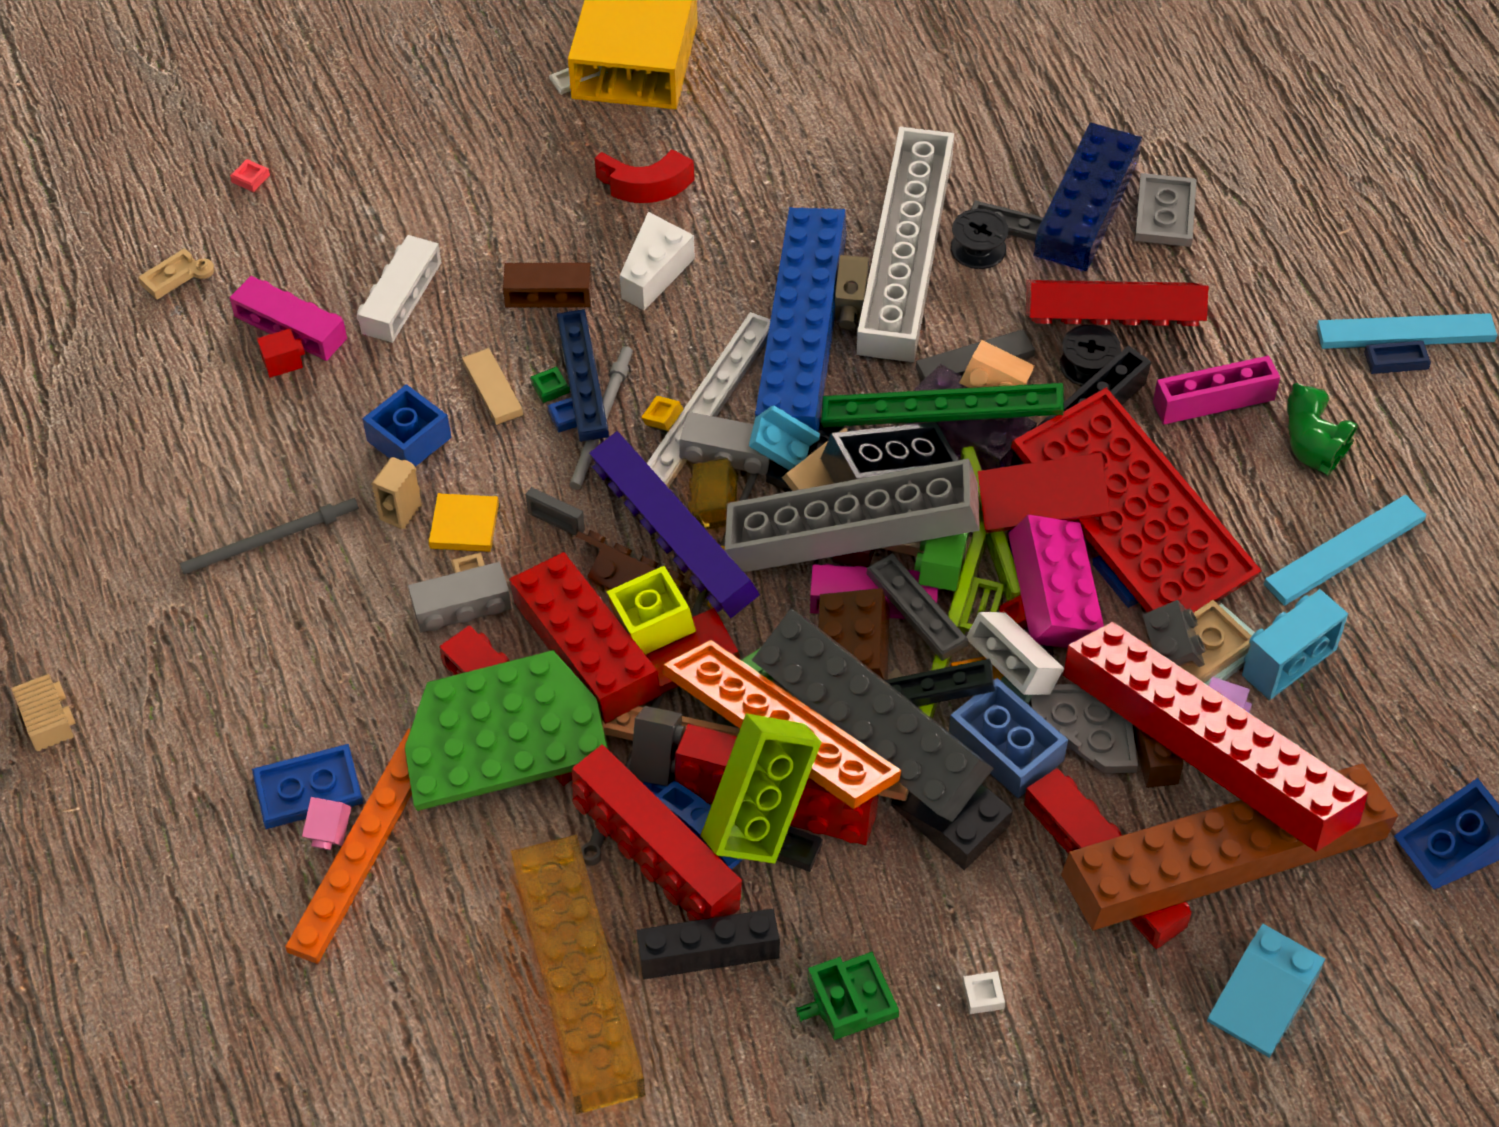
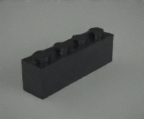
(708, 944)

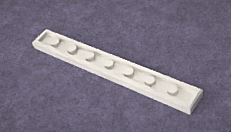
(713, 391)

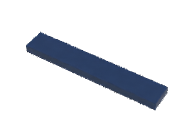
(582, 375)

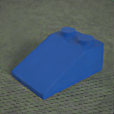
(1454, 836)

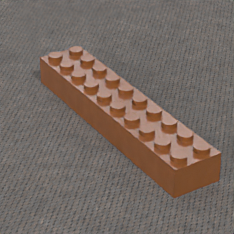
(1203, 856)

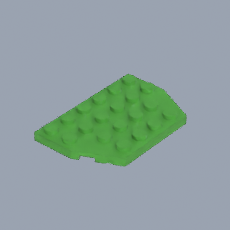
(500, 729)

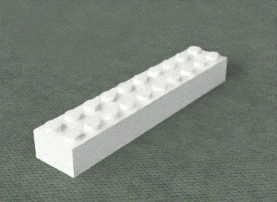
(905, 245)

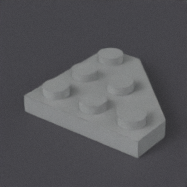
(1090, 727)

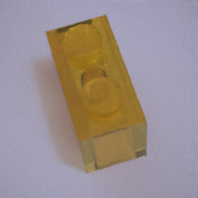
(711, 489)

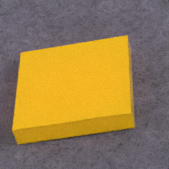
(464, 522)

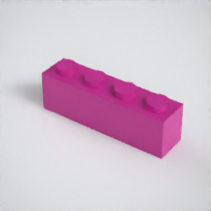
(279, 310)
(1216, 389)
(836, 579)

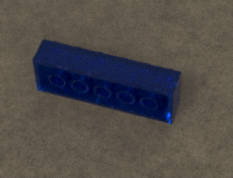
(1087, 196)

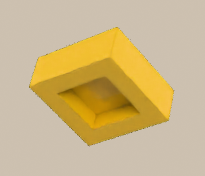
(662, 413)

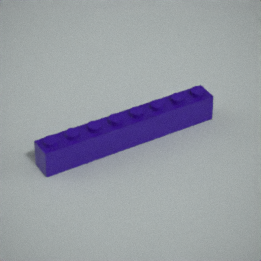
(674, 524)

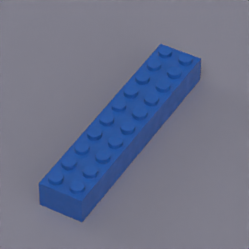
(803, 314)

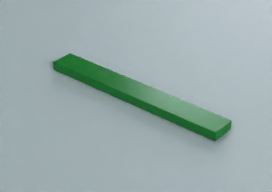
(943, 405)

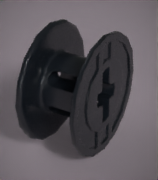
(979, 238)
(1087, 352)

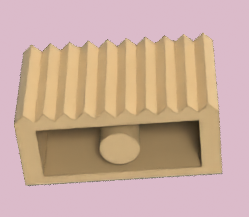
(397, 492)
(42, 711)

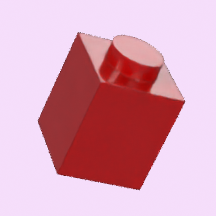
(281, 352)

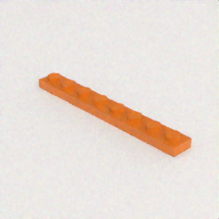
(353, 860)

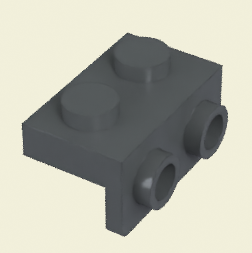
(1174, 634)

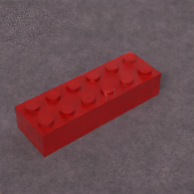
(1116, 300)
(585, 635)
(703, 759)
(654, 837)

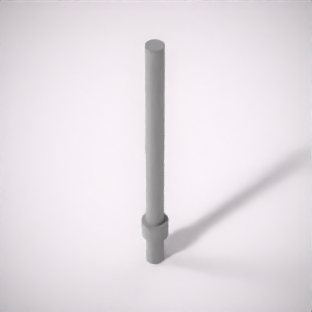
(617, 375)

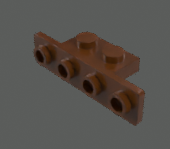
(616, 566)

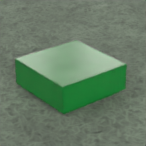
(549, 384)

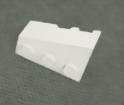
(655, 260)

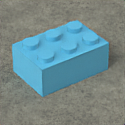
(1294, 643)

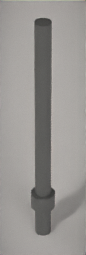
(325, 514)

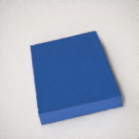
(288, 785)

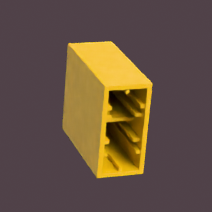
(640, 47)

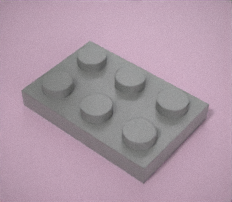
(1165, 210)

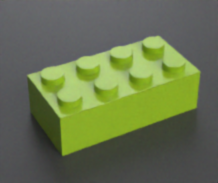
(760, 788)

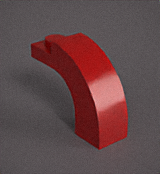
(646, 183)

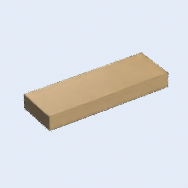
(492, 386)

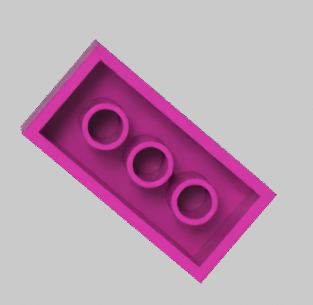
(1055, 580)

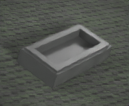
(554, 511)

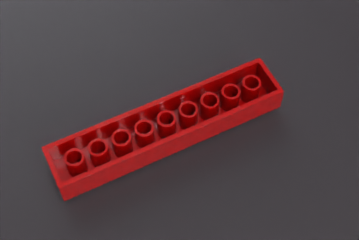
(1216, 736)

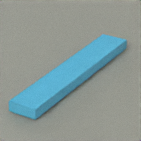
(1430, 329)
(1344, 550)

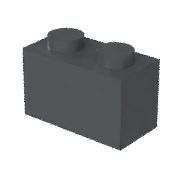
(655, 744)

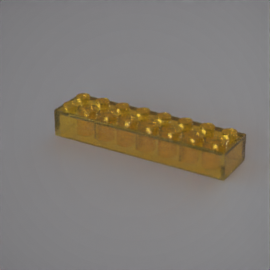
(577, 975)

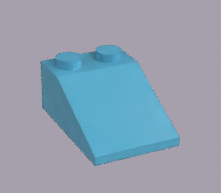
(1266, 990)

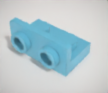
(782, 437)

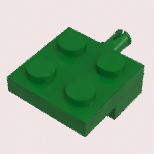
(849, 995)

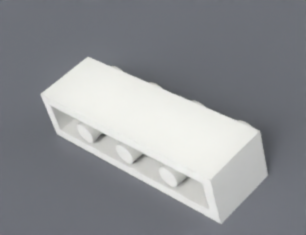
(399, 288)

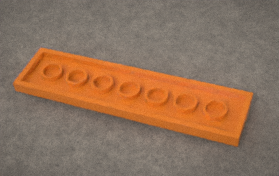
(734, 689)

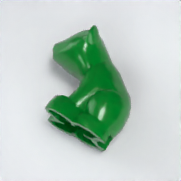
(1312, 438)

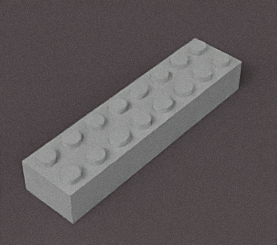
(853, 516)

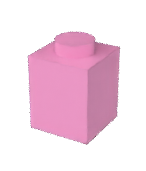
(326, 823)

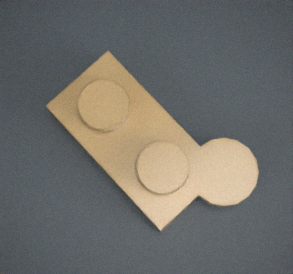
(174, 273)

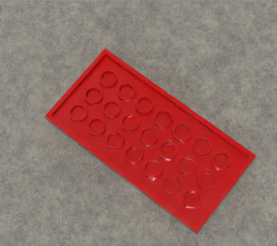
(1159, 529)

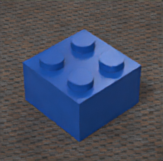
(407, 426)

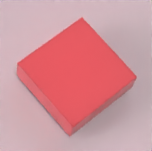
(250, 175)

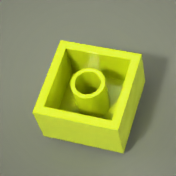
(652, 610)

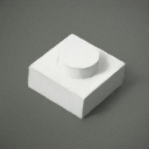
(983, 992)

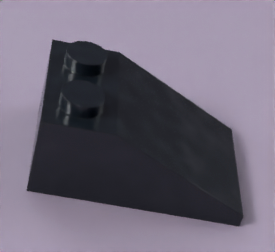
(971, 831)

